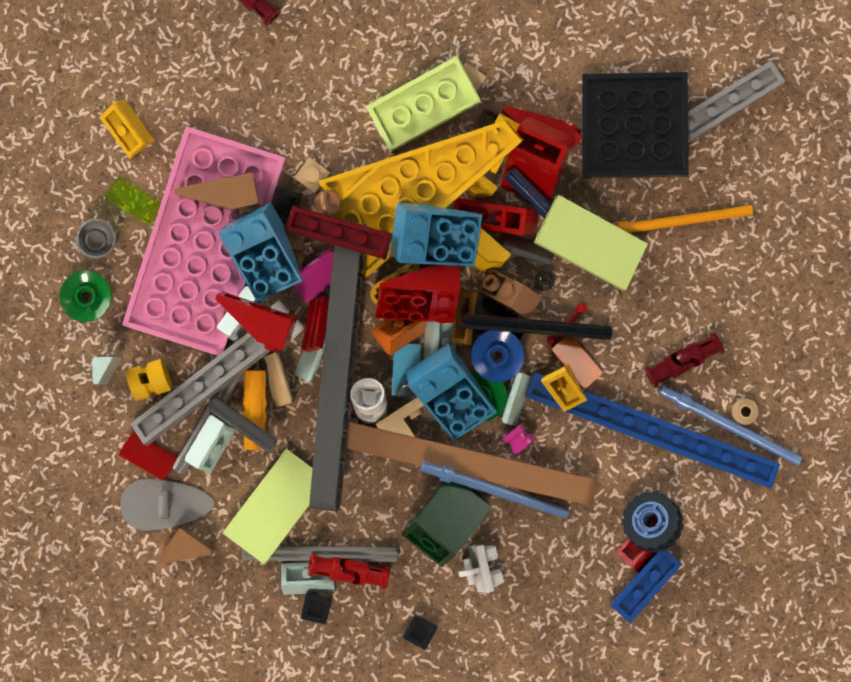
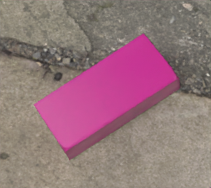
(315, 277)

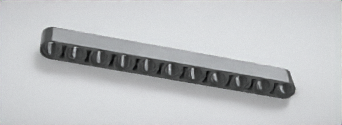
(337, 379)

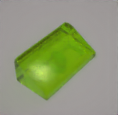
(133, 201)

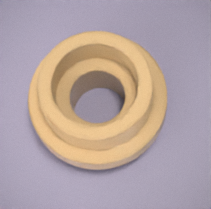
(736, 411)

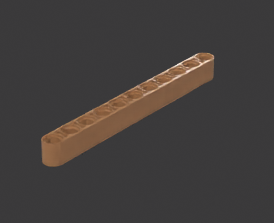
(472, 463)

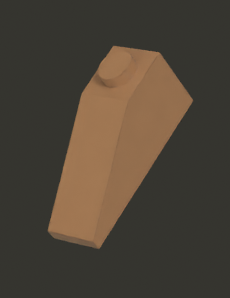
(229, 193)

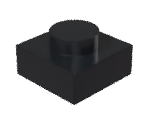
(284, 199)
(316, 608)
(420, 631)

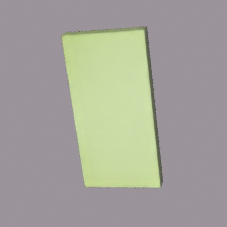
(424, 104)
(590, 243)
(272, 508)

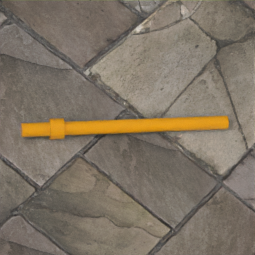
(685, 219)

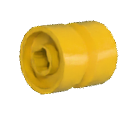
(158, 379)

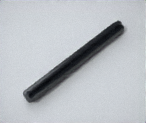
(532, 326)

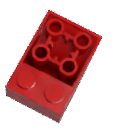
(539, 156)
(421, 295)

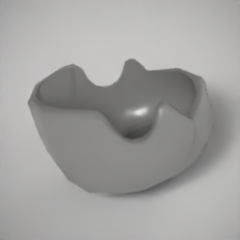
(95, 238)

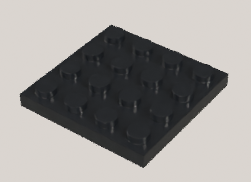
(635, 125)

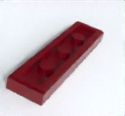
(339, 232)

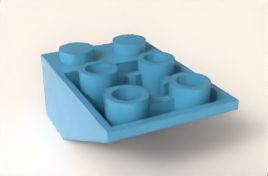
(435, 235)
(262, 252)
(450, 392)

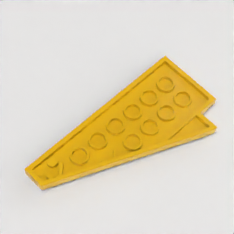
(422, 176)

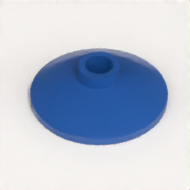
(511, 353)

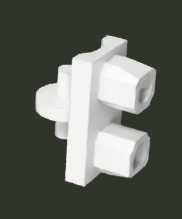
(477, 568)

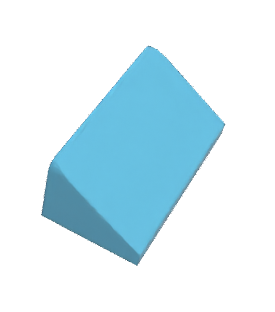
(403, 361)

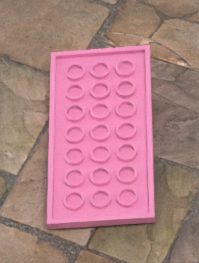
(185, 254)

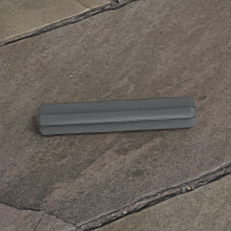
(243, 425)

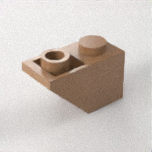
(509, 293)

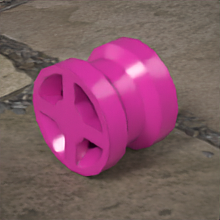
(518, 438)

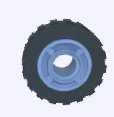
(663, 533)

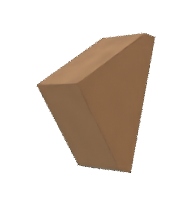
(185, 546)

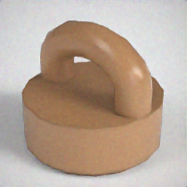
(328, 202)

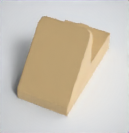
(395, 421)

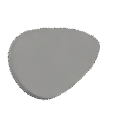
(163, 504)

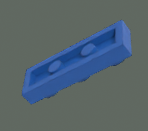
(645, 585)

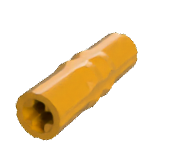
(254, 402)

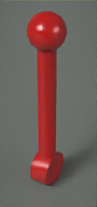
(580, 308)

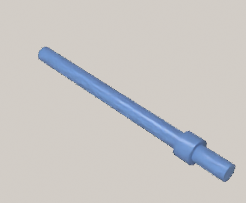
(685, 402)
(448, 474)

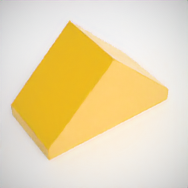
(564, 388)

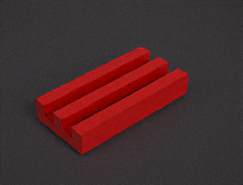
(315, 324)

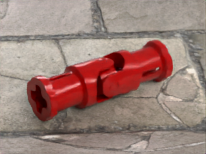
(351, 572)

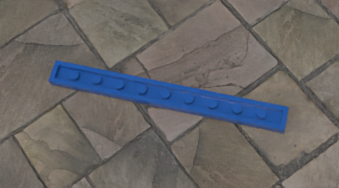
(664, 435)

